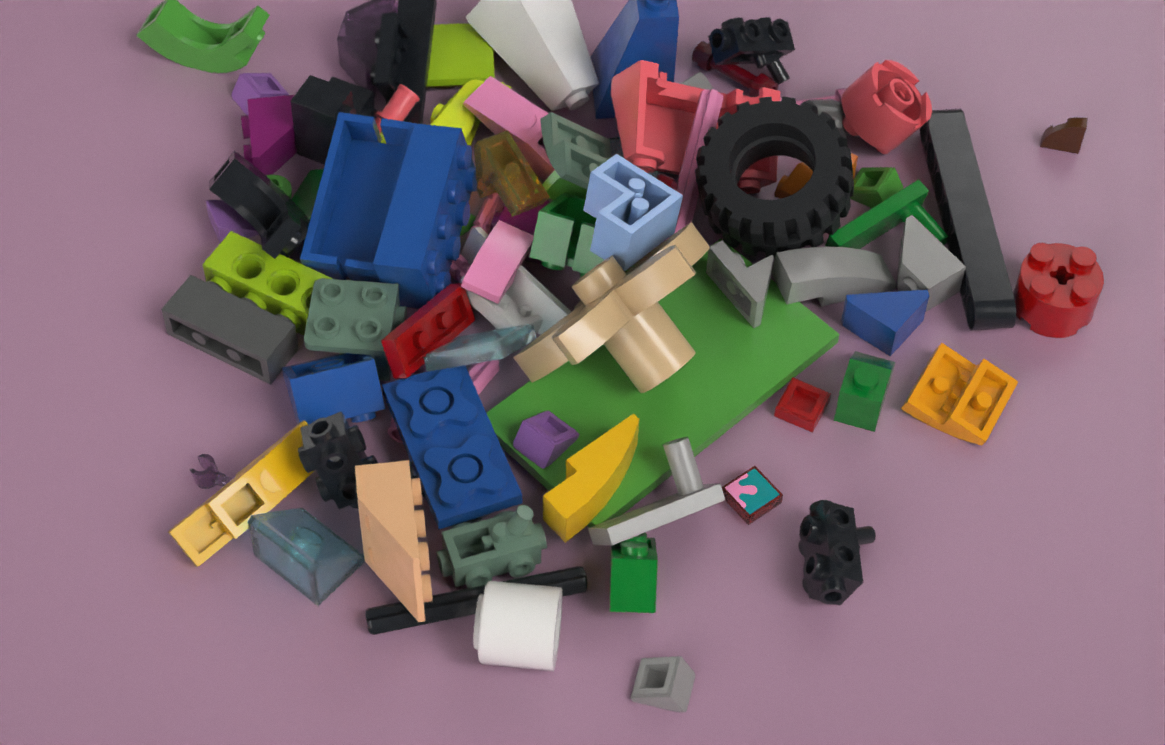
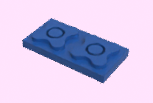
(452, 445)

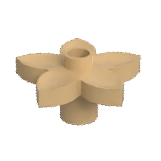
(624, 315)

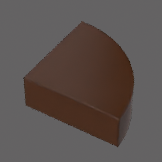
(1066, 136)

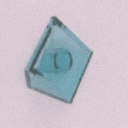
(303, 551)

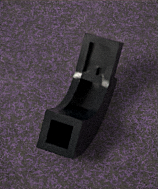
(262, 204)

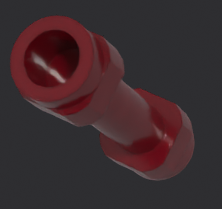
(703, 57)

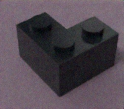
(317, 109)

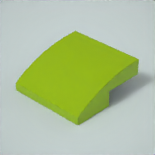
(459, 56)

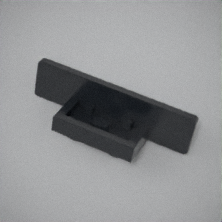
(405, 52)

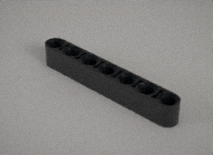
(968, 220)

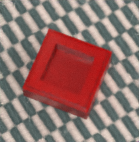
(802, 404)

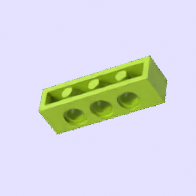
(271, 283)

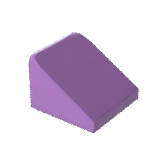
(256, 86)
(227, 219)
(544, 438)

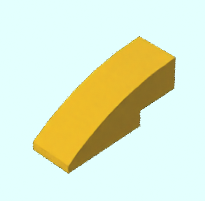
(591, 479)

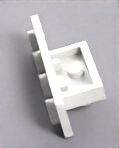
(524, 301)

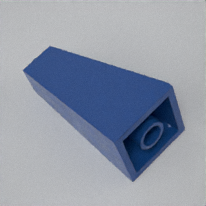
(640, 32)

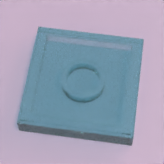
(480, 347)

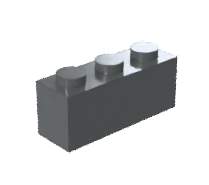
(230, 328)

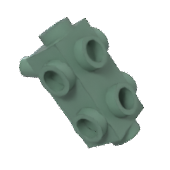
(492, 548)

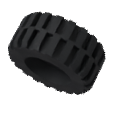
(764, 132)

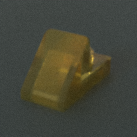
(506, 171)

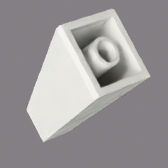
(541, 45)

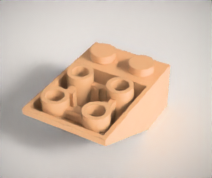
(392, 531)

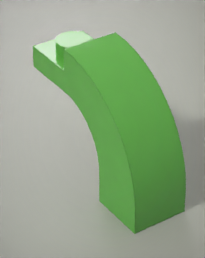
(201, 43)

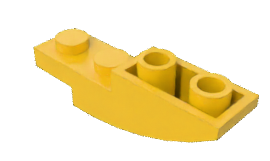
(251, 492)

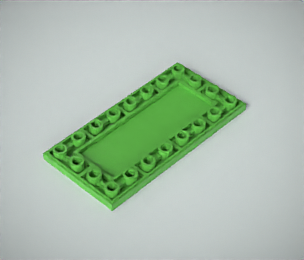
(705, 398)

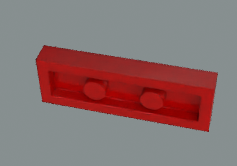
(427, 329)

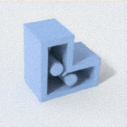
(630, 211)

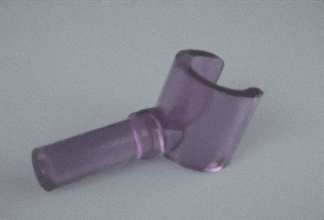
(210, 476)

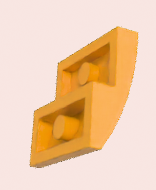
(960, 395)

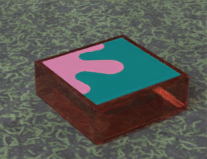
(751, 495)

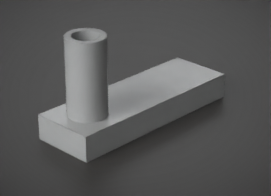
(691, 497)

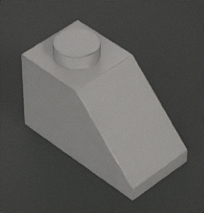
(927, 264)

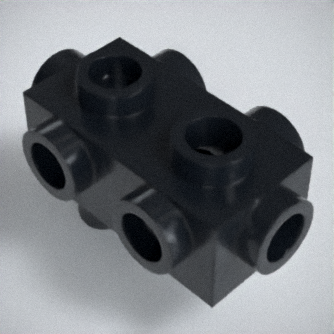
(753, 43)
(333, 452)
(832, 551)

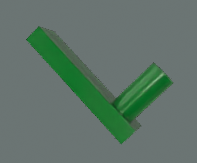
(886, 217)

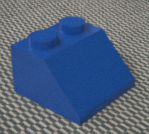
(334, 385)

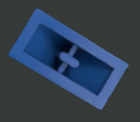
(885, 317)

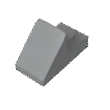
(742, 286)

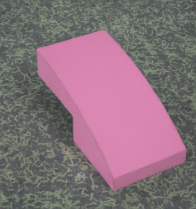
(498, 262)

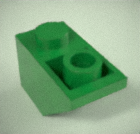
(634, 575)

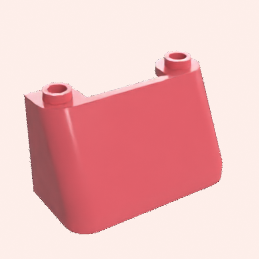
(657, 120)

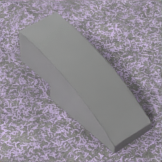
(830, 274)

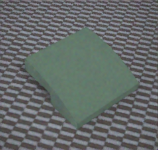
(573, 149)

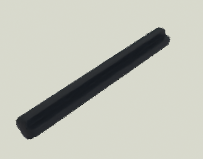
(464, 601)

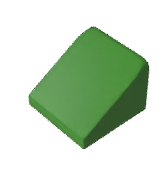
(875, 185)

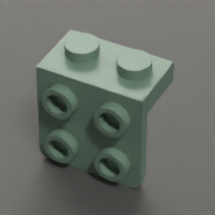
(354, 318)

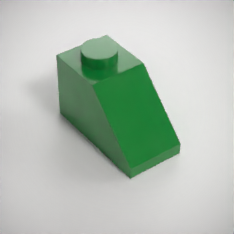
(863, 391)

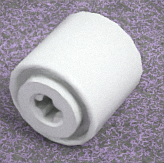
(518, 625)

